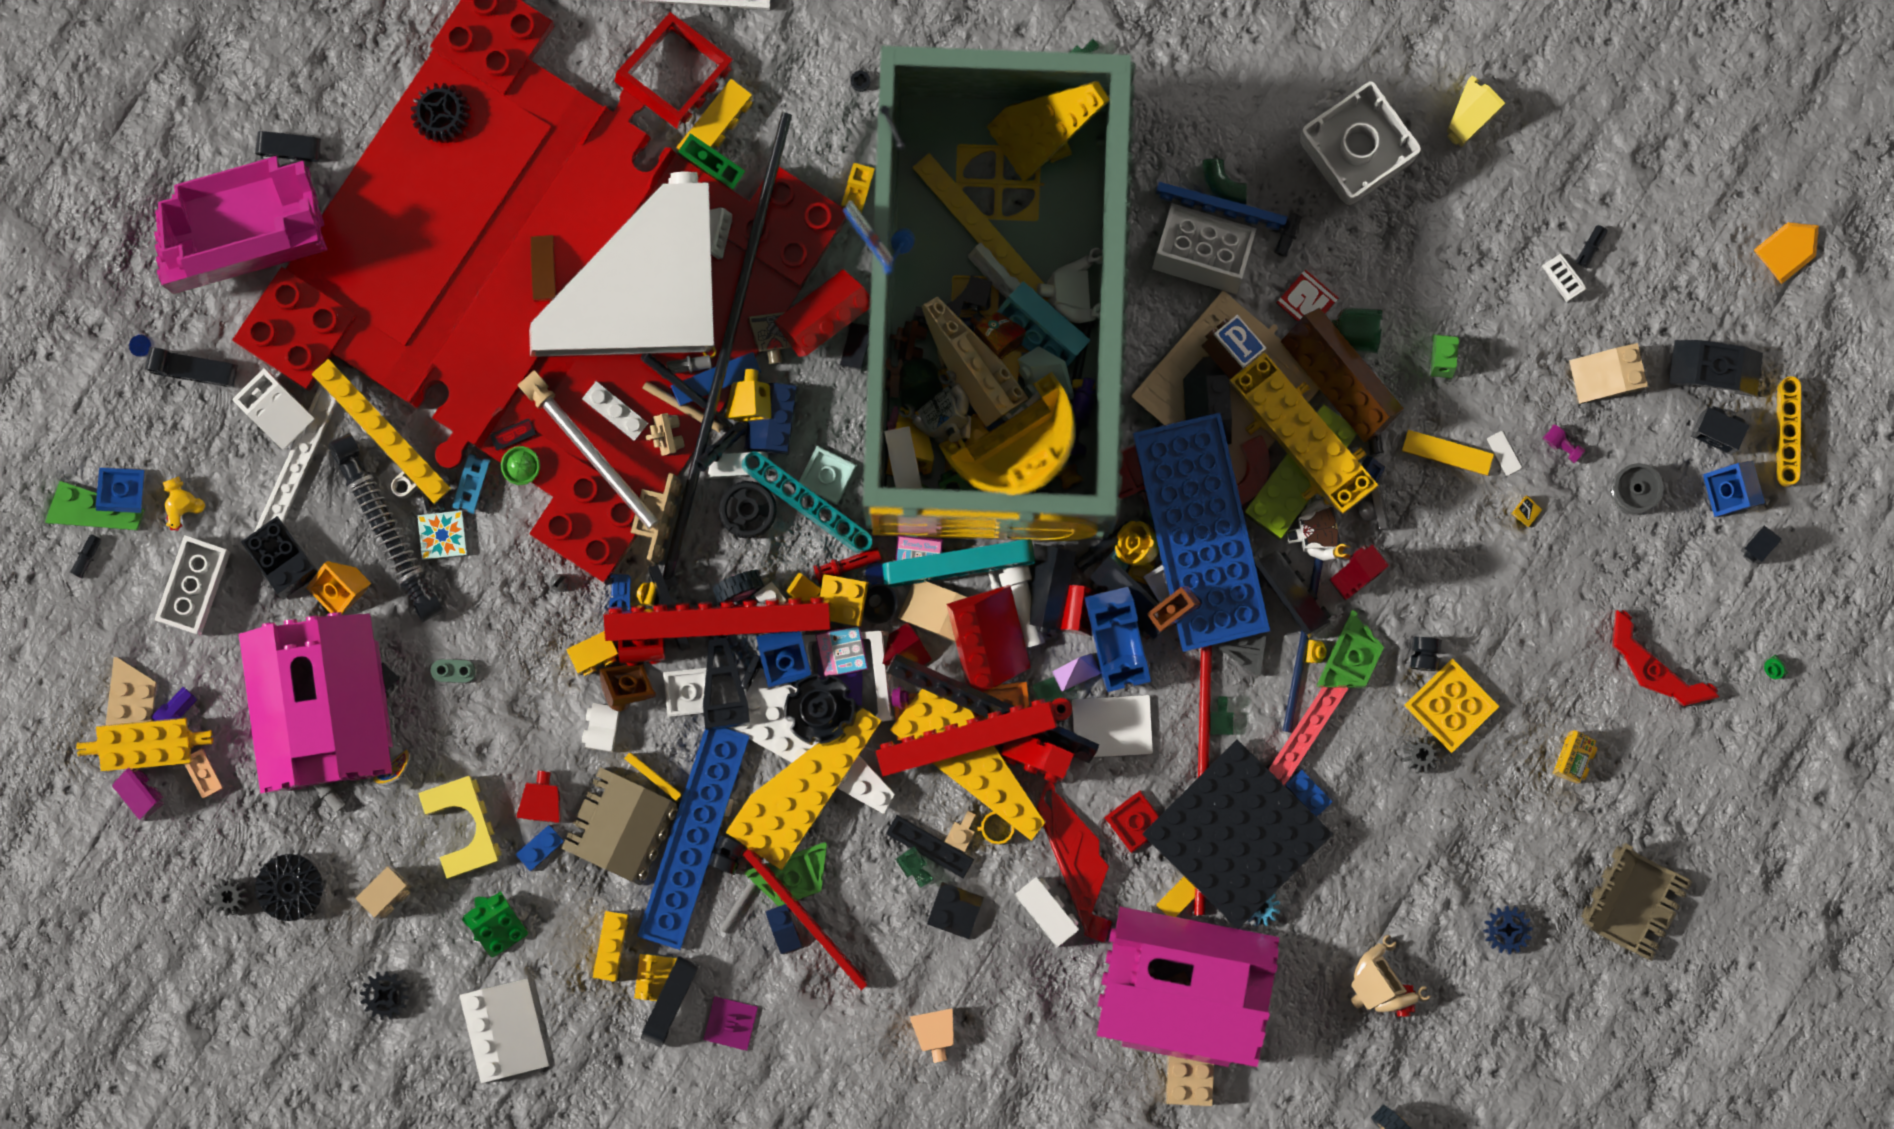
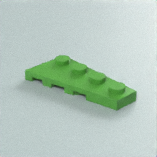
(78, 508)

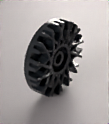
(306, 887)

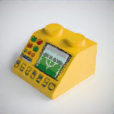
(1575, 757)

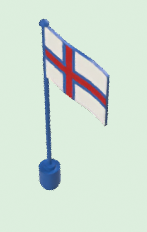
(901, 241)

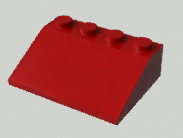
(988, 638)

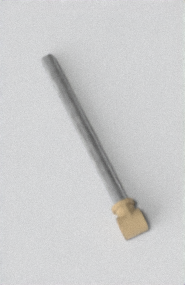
(537, 390)

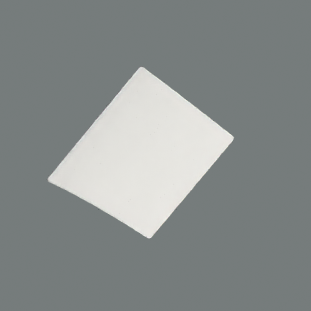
(1115, 723)

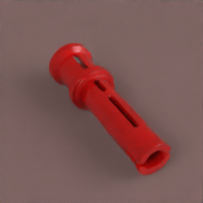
(836, 567)

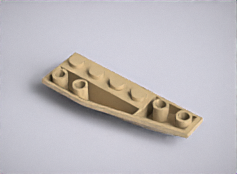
(977, 369)

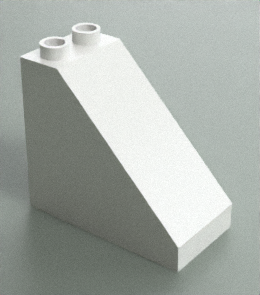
(643, 287)

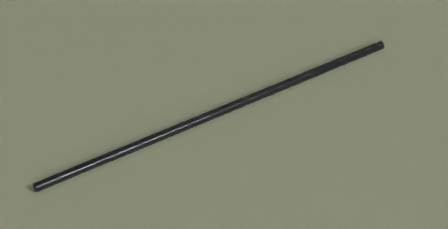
(727, 344)

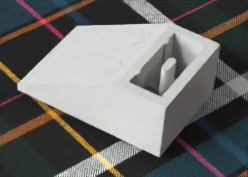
(273, 409)

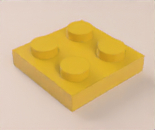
(845, 598)

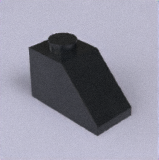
(1760, 545)

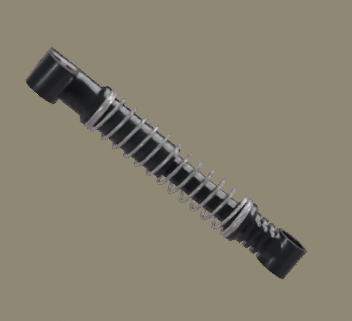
(360, 483)

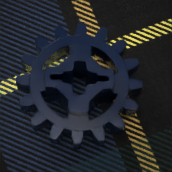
(1507, 919)

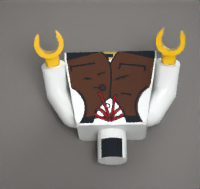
(1318, 532)

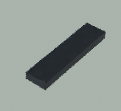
(930, 846)

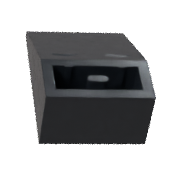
(280, 558)

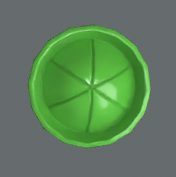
(520, 465)

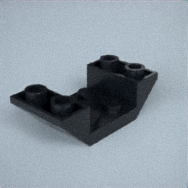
(1716, 366)

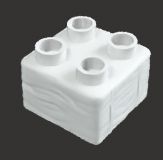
(1359, 143)

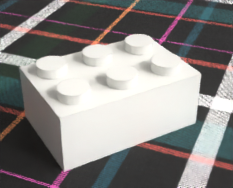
(1047, 911)

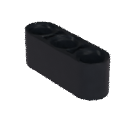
(287, 146)

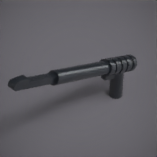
(666, 373)

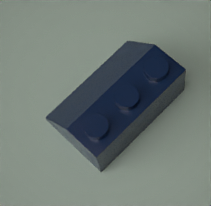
(775, 433)

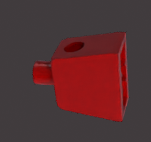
(540, 800)

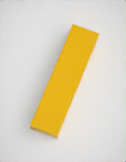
(1447, 452)

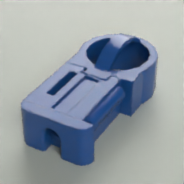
(621, 590)

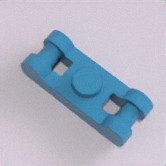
(471, 483)

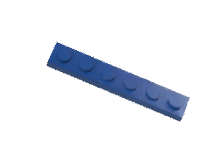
(1230, 208)

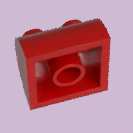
(1075, 614)
(641, 650)

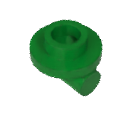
(1775, 667)

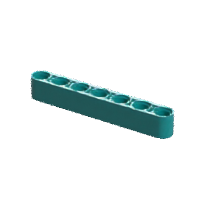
(795, 501)
(958, 563)

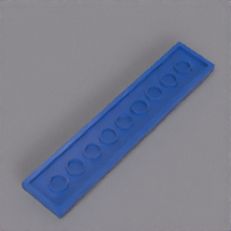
(693, 837)

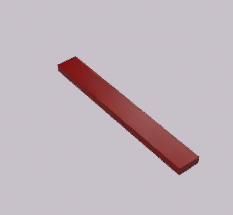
(805, 918)

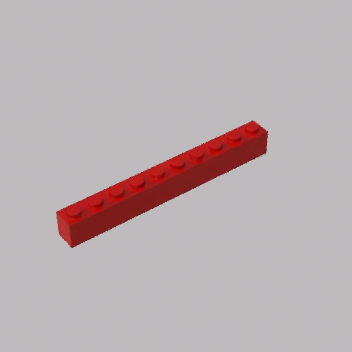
(717, 619)

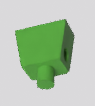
(1444, 356)

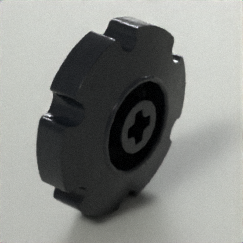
(827, 694)

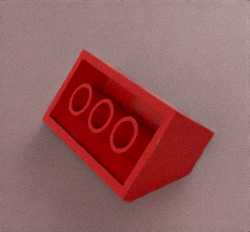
(823, 313)

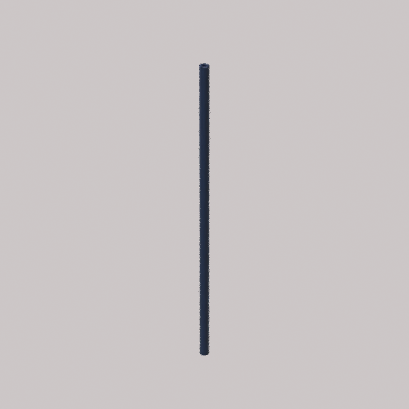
(1300, 658)

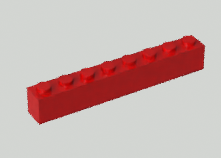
(966, 738)

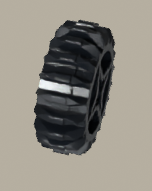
(444, 104)

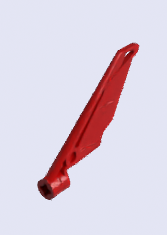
(1078, 860)

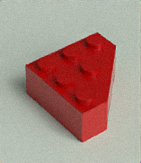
(1036, 757)

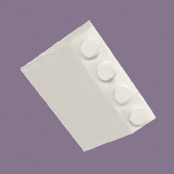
(1204, 248)
(504, 1030)

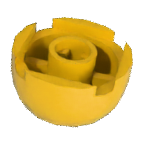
(1137, 544)

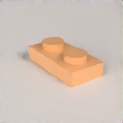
(203, 774)

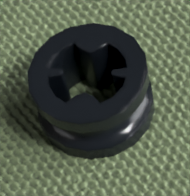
(865, 86)

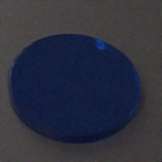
(139, 345)
(874, 573)

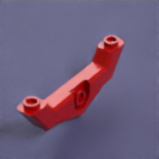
(1650, 671)

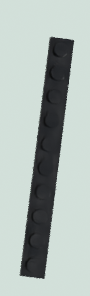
(983, 703)

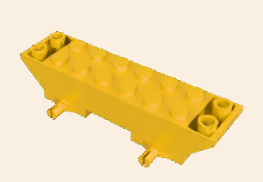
(1303, 435)

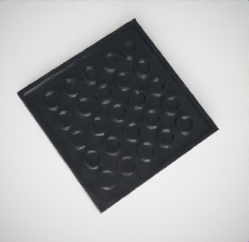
(1237, 834)

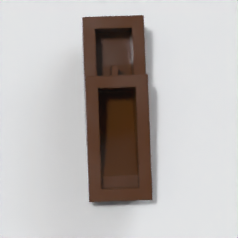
(543, 268)

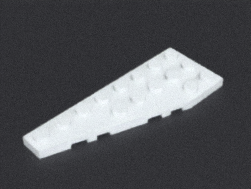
(773, 732)

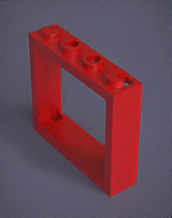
(652, 100)

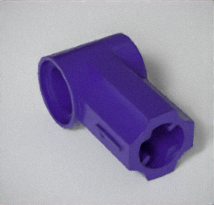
(177, 706)

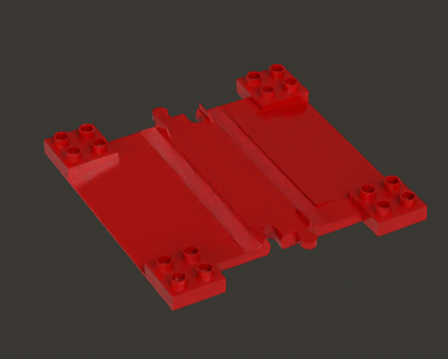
(437, 272)

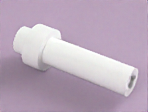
(1017, 578)

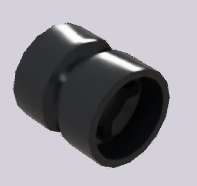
(1425, 654)
(725, 863)

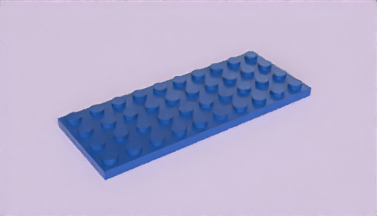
(1201, 529)

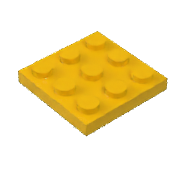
(1451, 706)

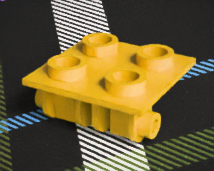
(652, 976)

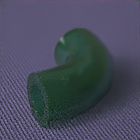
(1220, 183)

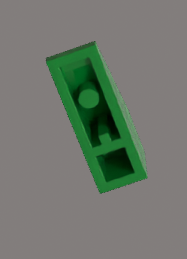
(711, 161)

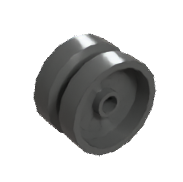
(1627, 498)

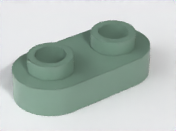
(452, 672)

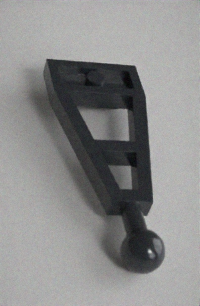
(729, 713)

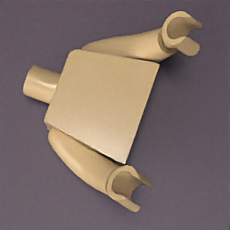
(1378, 984)

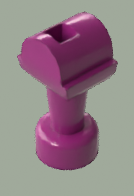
(1556, 439)

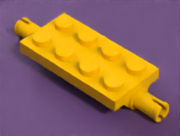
(144, 744)

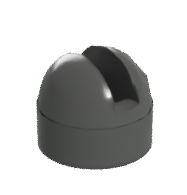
(562, 586)

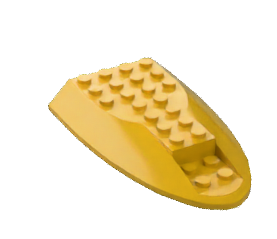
(1023, 449)

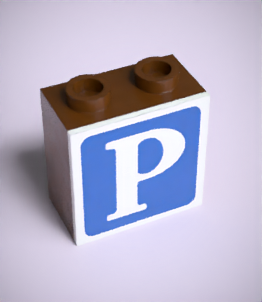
(1232, 346)

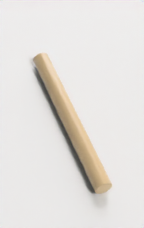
(684, 408)

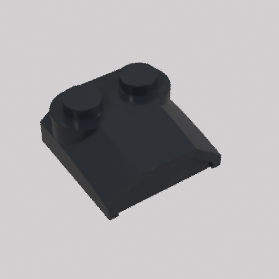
(955, 910)

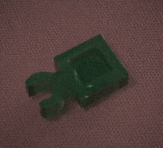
(1049, 690)

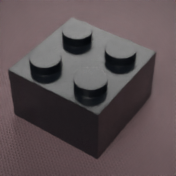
(1720, 430)

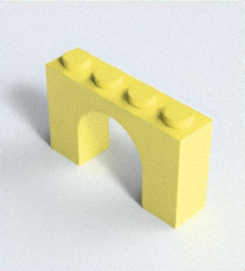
(482, 849)

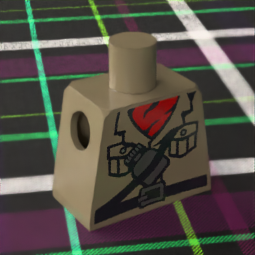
(768, 336)

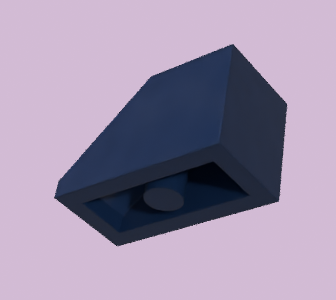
(783, 928)

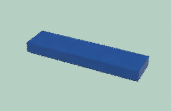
(702, 382)

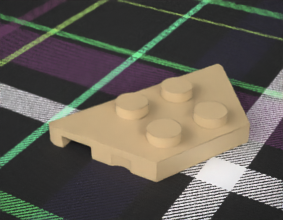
(130, 695)

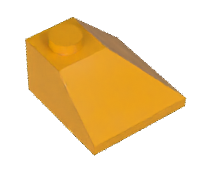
(338, 586)

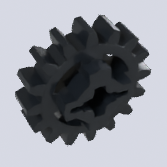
(378, 987)

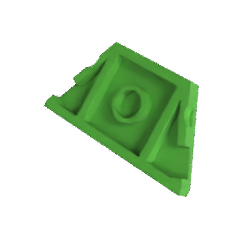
(1351, 657)
(800, 875)

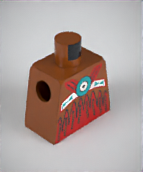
(998, 333)

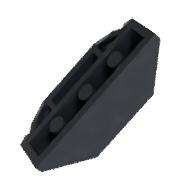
(1208, 393)

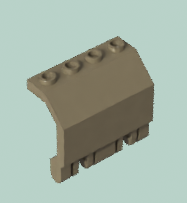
(623, 827)
(1632, 900)

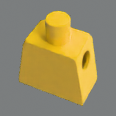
(749, 399)

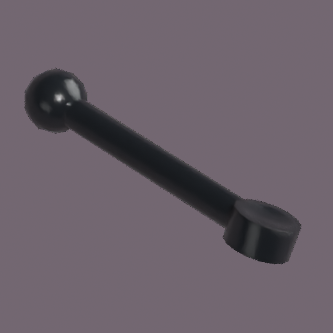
(884, 110)

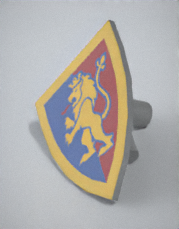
(398, 768)

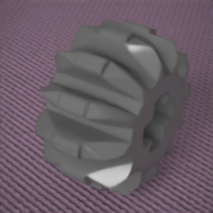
(1415, 750)
(237, 897)

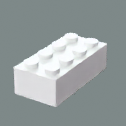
(192, 585)

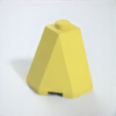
(1473, 112)

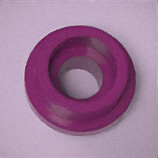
(900, 697)

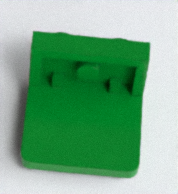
(495, 925)

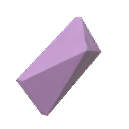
(1076, 672)

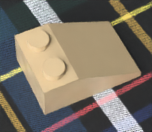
(1608, 373)
(928, 609)

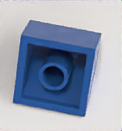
(1733, 488)
(783, 657)

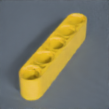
(1793, 421)

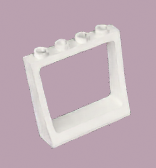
(883, 681)

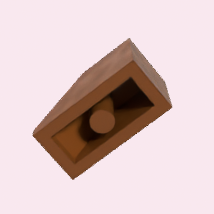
(1174, 608)

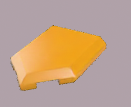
(1789, 249)

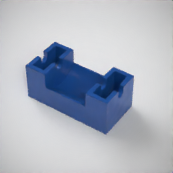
(1117, 639)

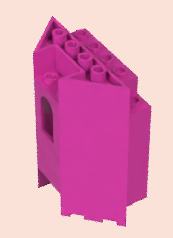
(237, 224)
(322, 739)
(1208, 1022)

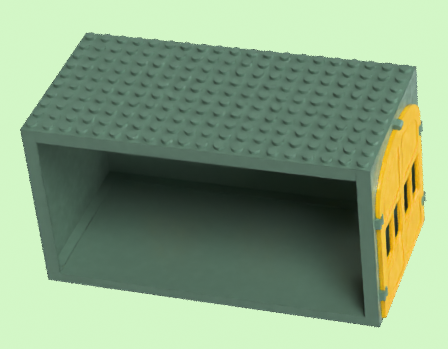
(1080, 203)

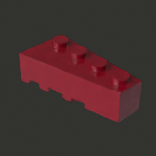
(1361, 570)

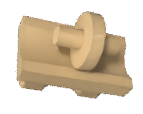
(662, 434)

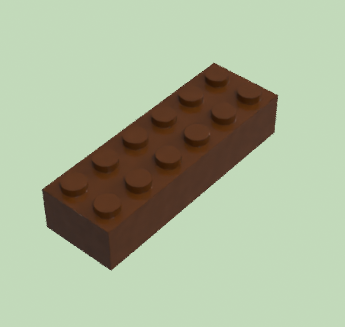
(1342, 375)

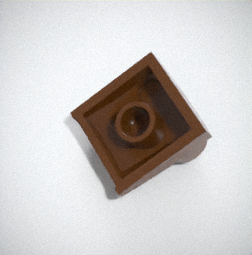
(625, 686)

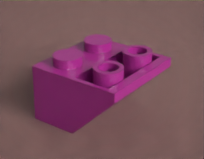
(137, 793)

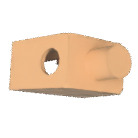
(934, 1032)

